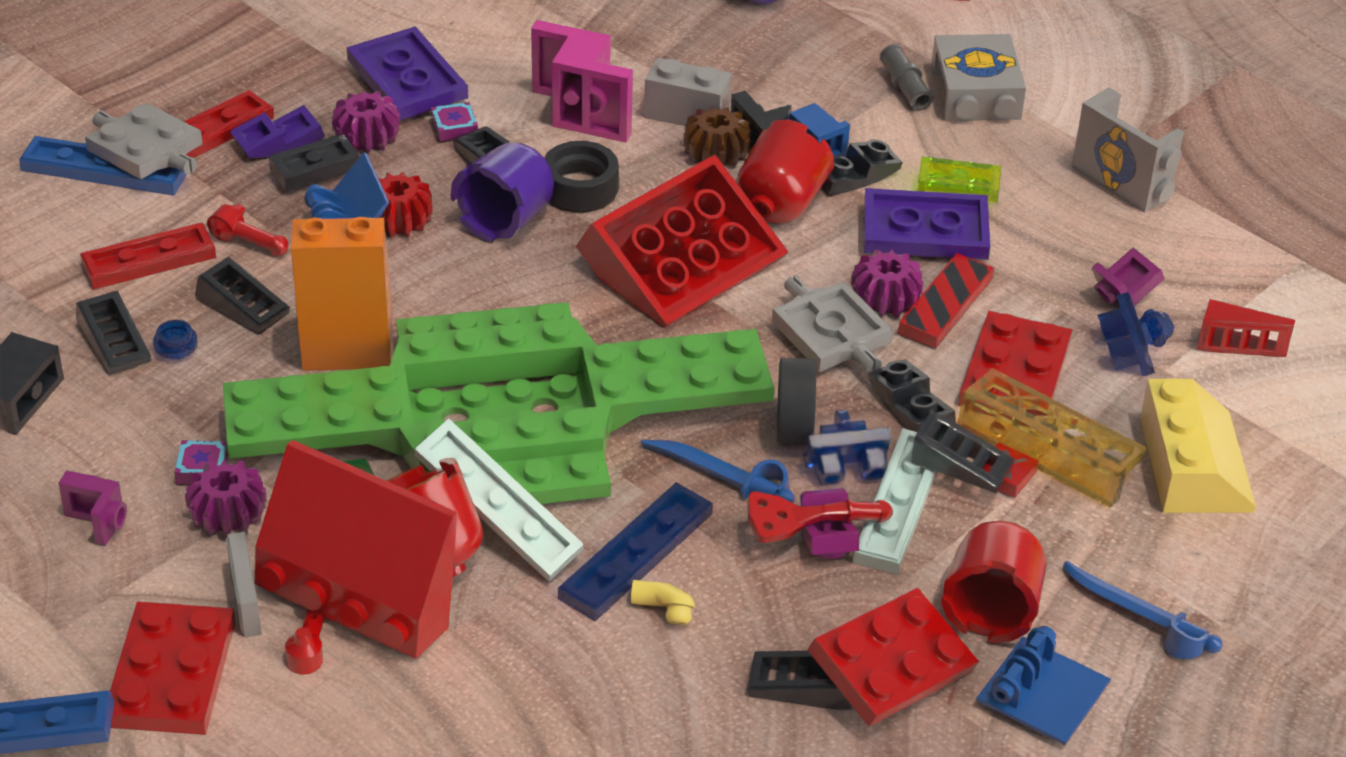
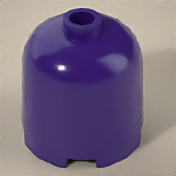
(503, 190)

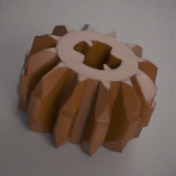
(716, 134)

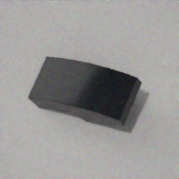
(862, 166)
(908, 394)

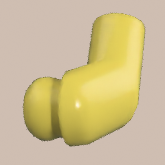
(664, 595)

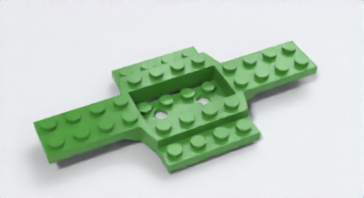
(548, 453)

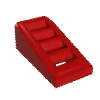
(1219, 334)

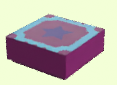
(453, 120)
(195, 454)

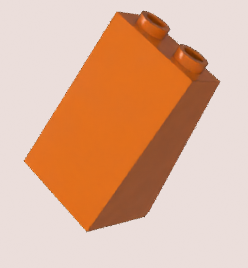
(342, 293)

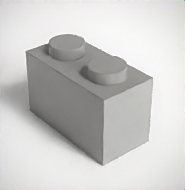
(679, 89)

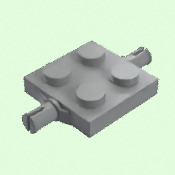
(144, 141)
(831, 325)

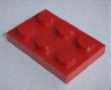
(1022, 350)
(892, 656)
(171, 667)

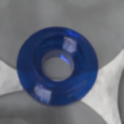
(175, 339)

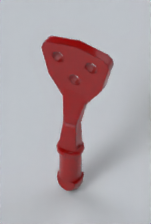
(798, 517)

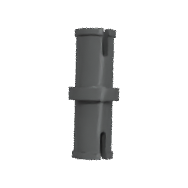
(906, 77)

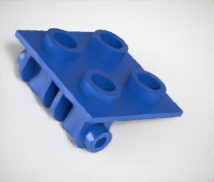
(354, 196)
(1043, 687)

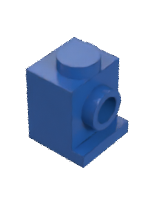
(824, 126)

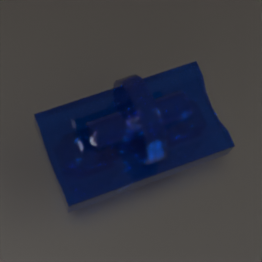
(1150, 329)
(847, 443)

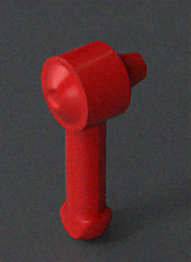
(229, 222)
(304, 648)

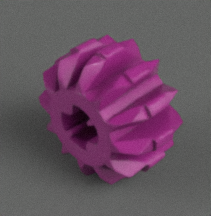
(366, 120)
(887, 282)
(226, 497)

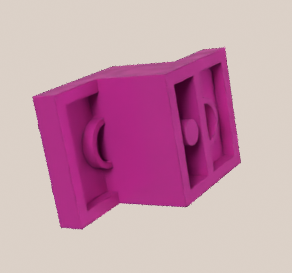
(583, 85)

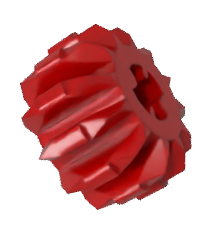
(408, 205)

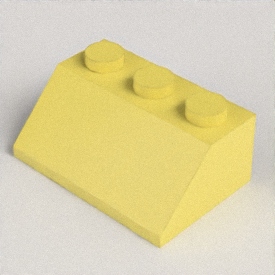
(1193, 450)

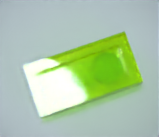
(959, 177)

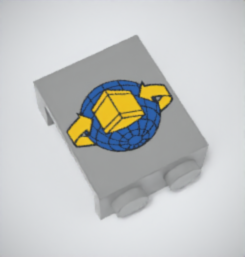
(979, 77)
(1123, 156)

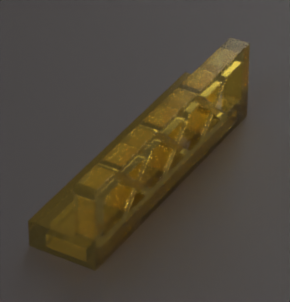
(1067, 458)

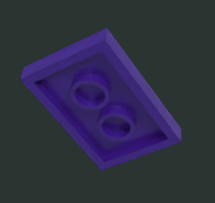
(408, 71)
(926, 223)

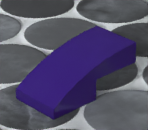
(265, 138)

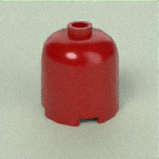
(785, 171)
(449, 489)
(995, 581)

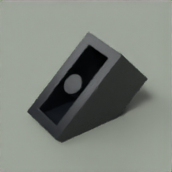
(27, 378)

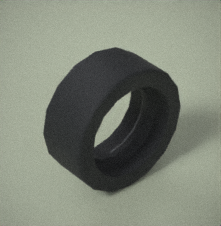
(587, 157)
(796, 400)

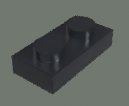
(313, 162)

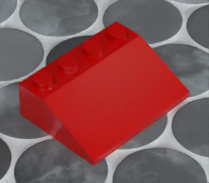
(681, 243)
(358, 550)

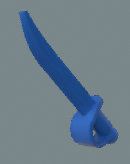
(748, 482)
(1183, 638)

